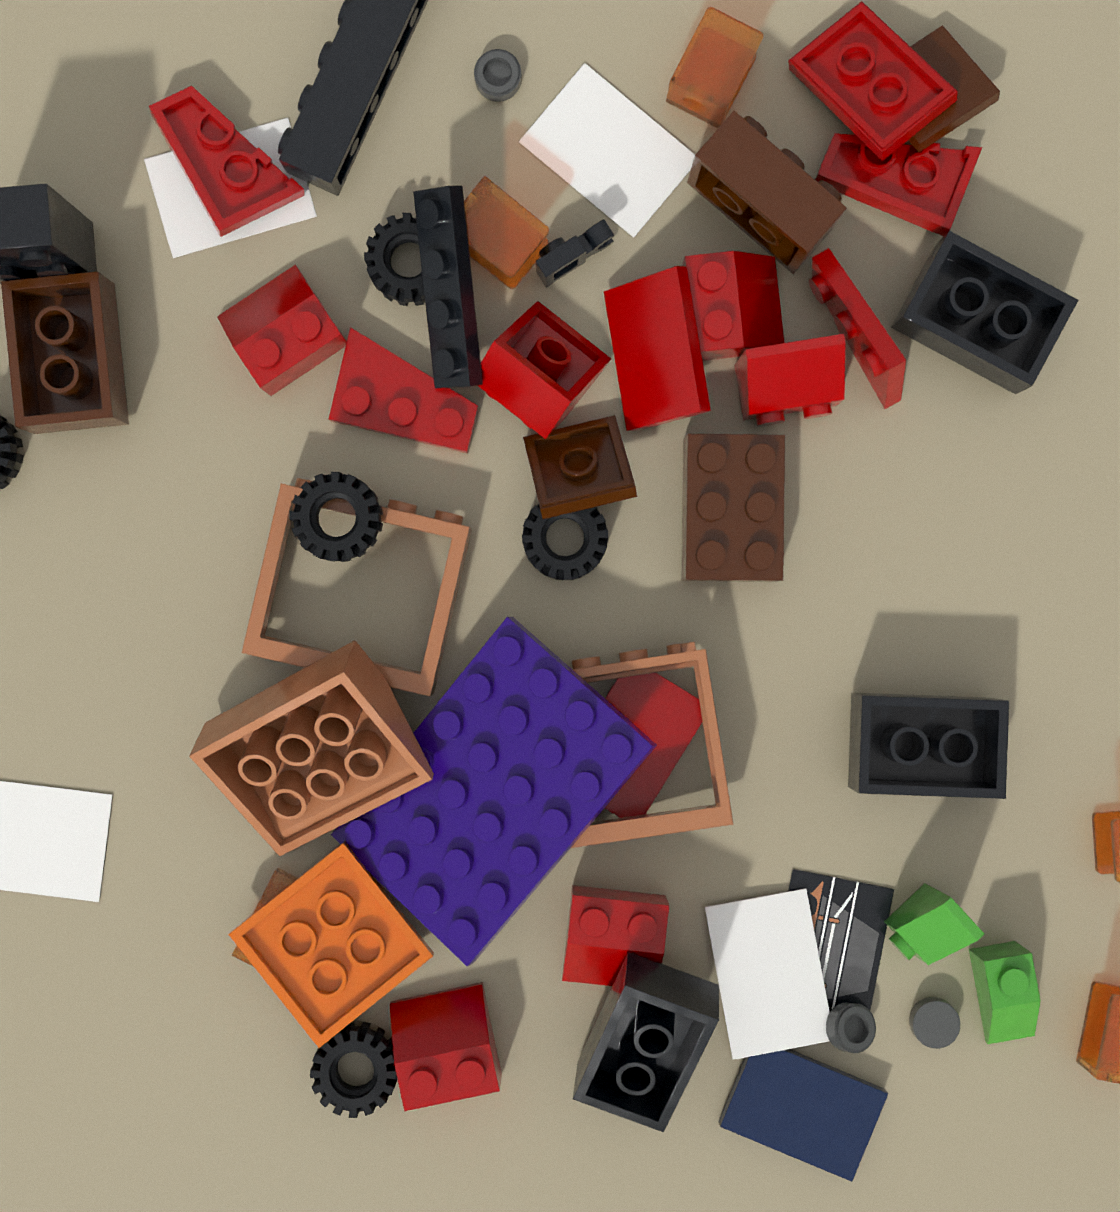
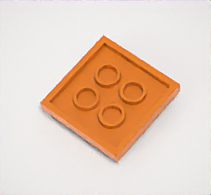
(331, 944)

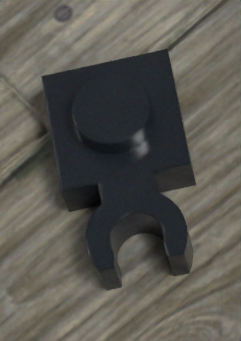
(562, 257)

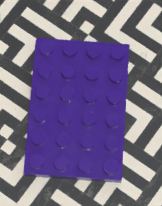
(518, 776)

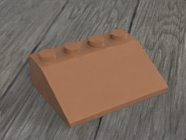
(313, 750)

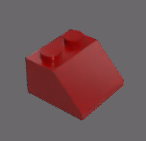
(734, 302)
(281, 331)
(541, 369)
(792, 379)
(607, 927)
(444, 1047)

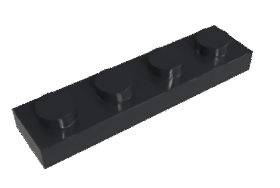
(448, 286)

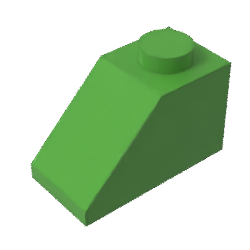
(931, 926)
(1006, 991)

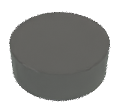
(497, 75)
(934, 1022)
(850, 1027)

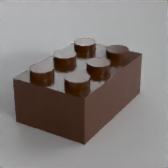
(765, 191)
(64, 353)
(733, 507)

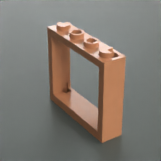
(397, 514)
(674, 821)

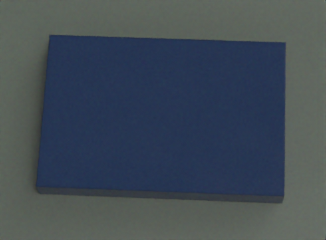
(804, 1110)

